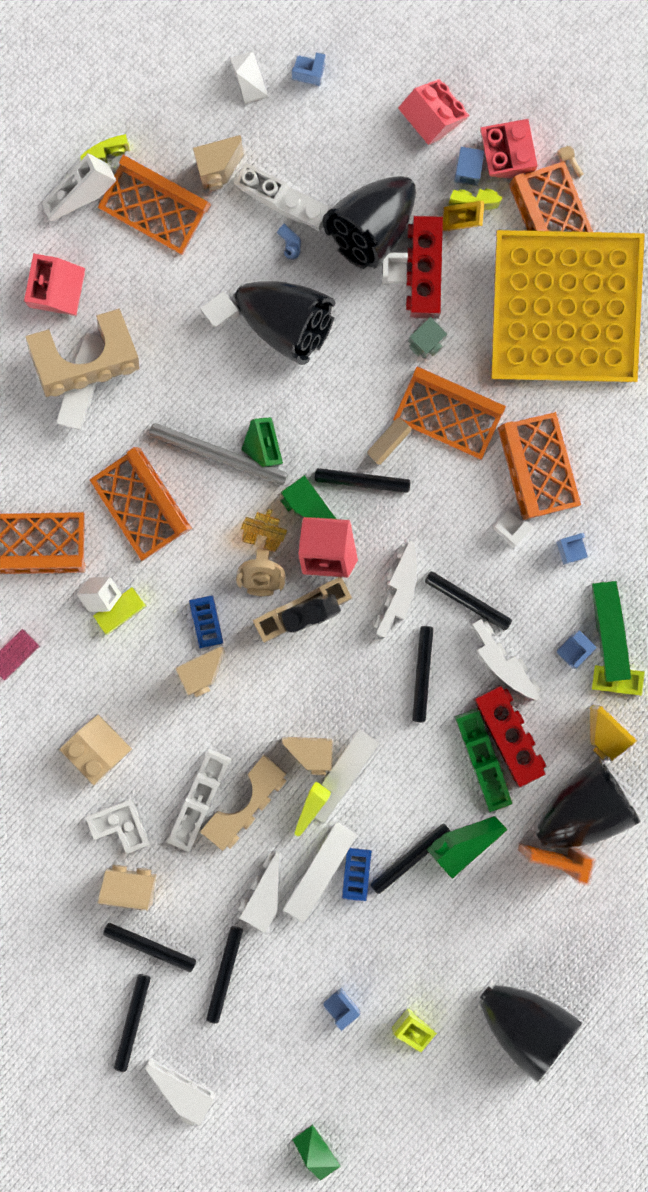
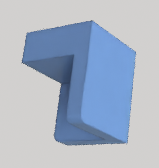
(309, 69)
(469, 166)
(572, 548)
(576, 649)
(341, 1008)

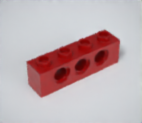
(431, 229)
(521, 773)

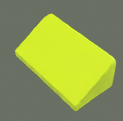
(125, 608)

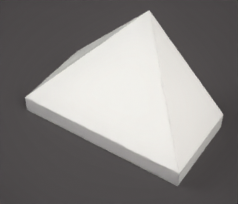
(248, 77)

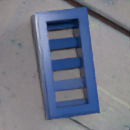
(199, 602)
(351, 895)

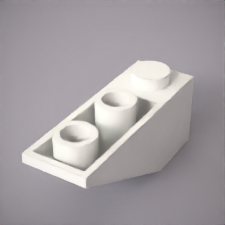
(263, 903)

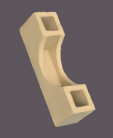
(271, 624)
(223, 827)

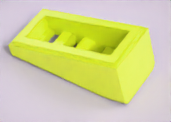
(314, 802)

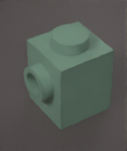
(427, 339)

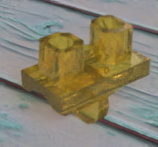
(254, 527)

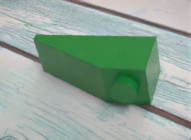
(305, 500)
(461, 846)

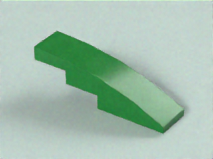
(611, 631)
(483, 760)

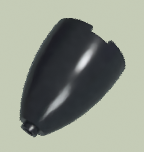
(371, 220)
(281, 313)
(587, 810)
(528, 1027)

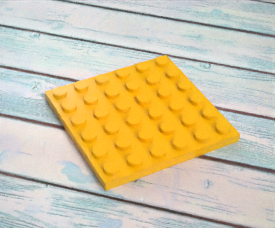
(567, 305)

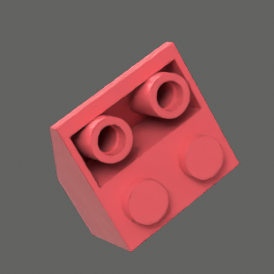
(433, 111)
(509, 149)
(54, 285)
(327, 547)

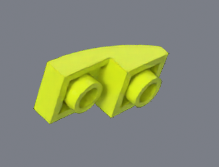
(114, 146)
(489, 196)

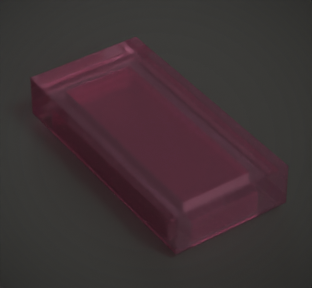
(16, 653)

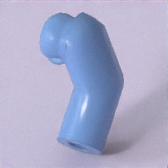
(293, 242)

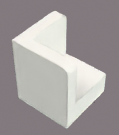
(395, 268)
(220, 309)
(511, 528)
(99, 594)

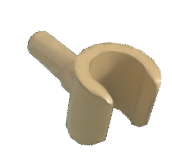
(567, 153)

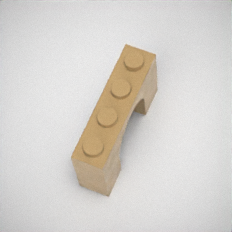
(59, 375)

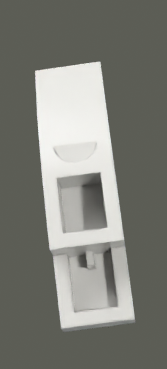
(281, 197)
(403, 581)
(508, 671)

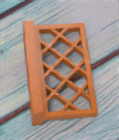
(164, 186)
(529, 207)
(460, 394)
(519, 466)
(159, 494)
(43, 563)
(575, 863)

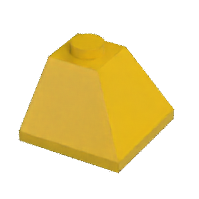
(608, 734)

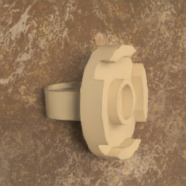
(261, 575)

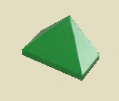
(262, 443)
(315, 1153)

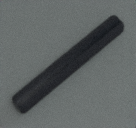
(362, 480)
(468, 600)
(422, 674)
(407, 860)
(149, 947)
(224, 974)
(132, 1022)

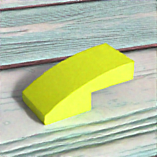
(633, 686)

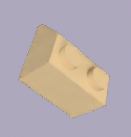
(218, 161)
(201, 672)
(95, 749)
(312, 753)
(128, 887)

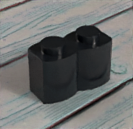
(310, 613)

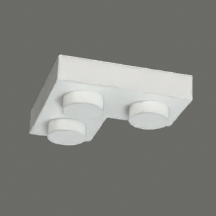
(122, 819)

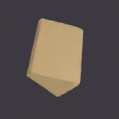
(389, 441)

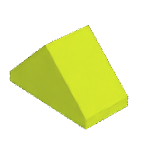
(413, 1031)

